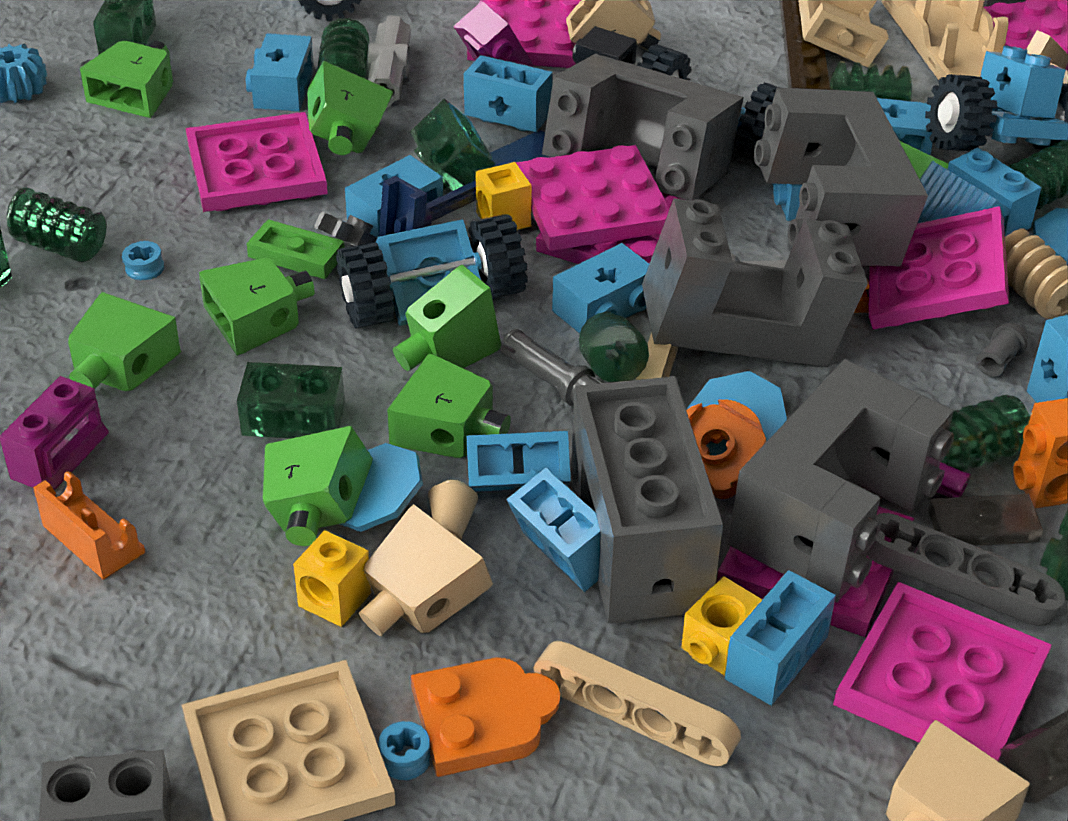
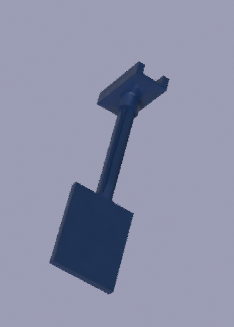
(407, 208)

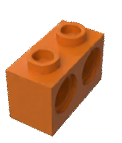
(1044, 455)

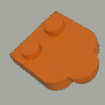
(482, 713)

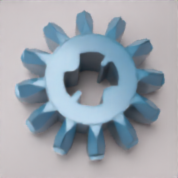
(21, 73)

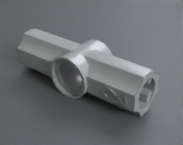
(390, 56)

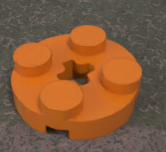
(733, 423)

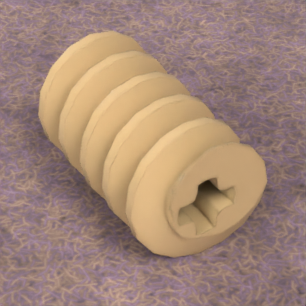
(1037, 273)

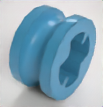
(143, 260)
(415, 760)

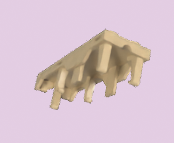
(950, 33)

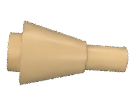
(452, 505)

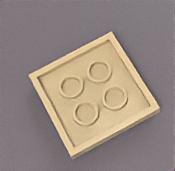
(289, 750)

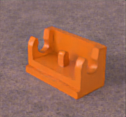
(87, 528)

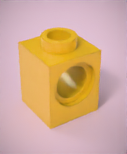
(502, 192)
(332, 578)
(714, 620)

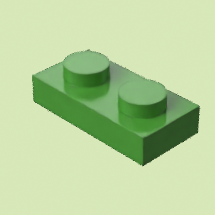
(295, 248)

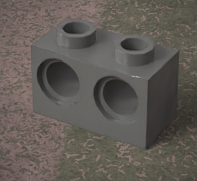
(107, 788)

